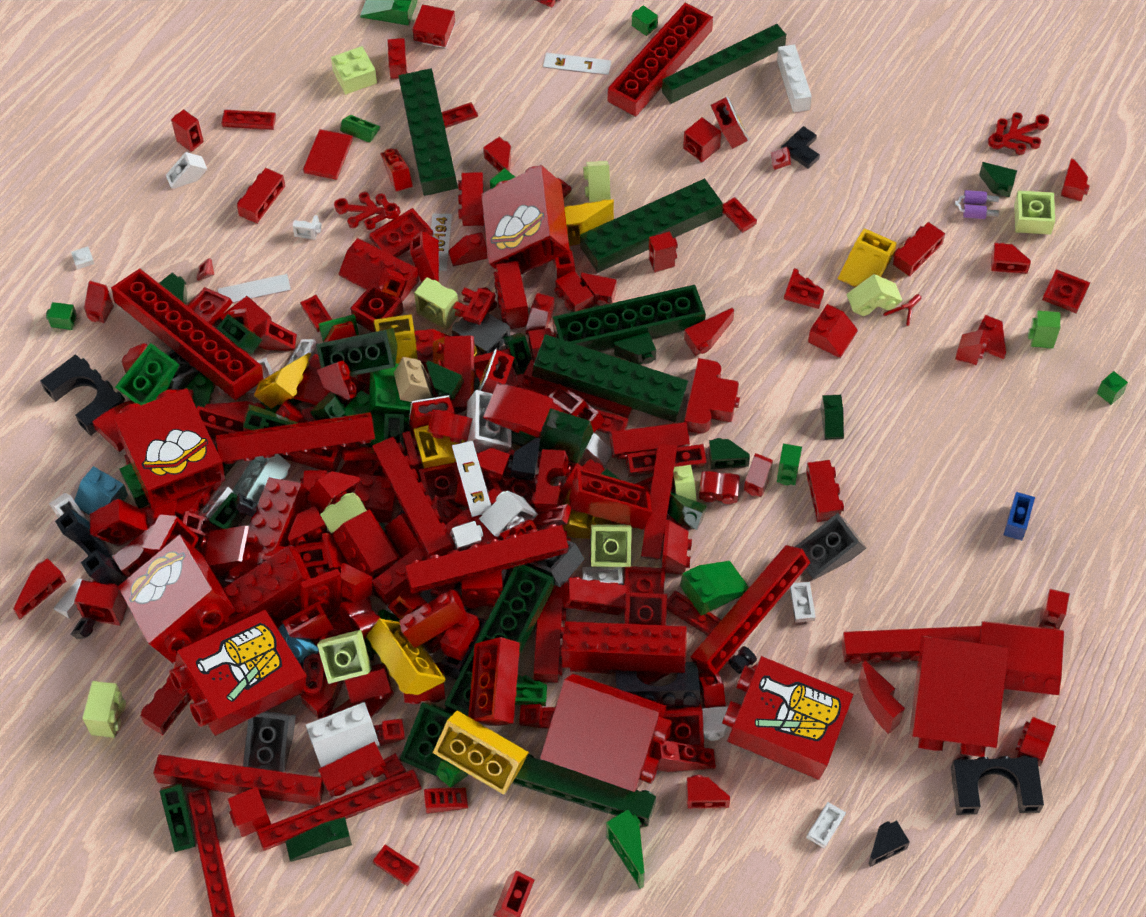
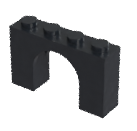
(77, 373)
(99, 562)
(680, 693)
(1020, 771)

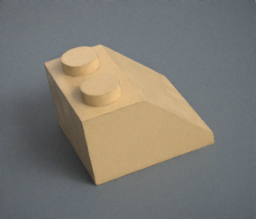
(412, 380)

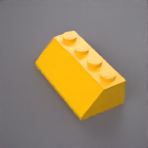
(408, 665)
(480, 752)

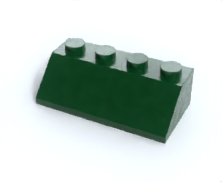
(361, 352)
(560, 432)

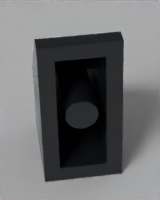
(524, 461)
(888, 842)

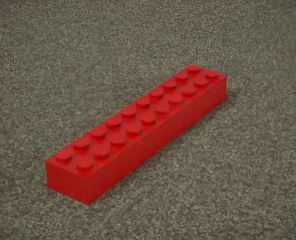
(187, 334)

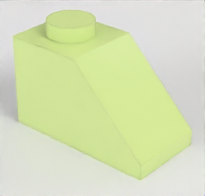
(684, 482)

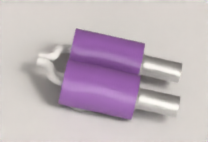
(977, 211)

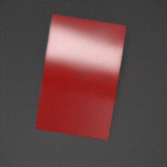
(311, 388)
(518, 409)
(106, 426)
(879, 698)

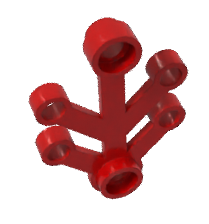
(998, 140)
(389, 211)

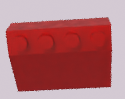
(1033, 655)

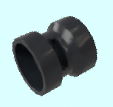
(744, 658)

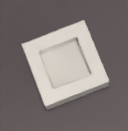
(82, 257)

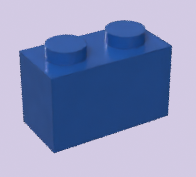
(1019, 516)

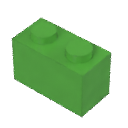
(1044, 329)

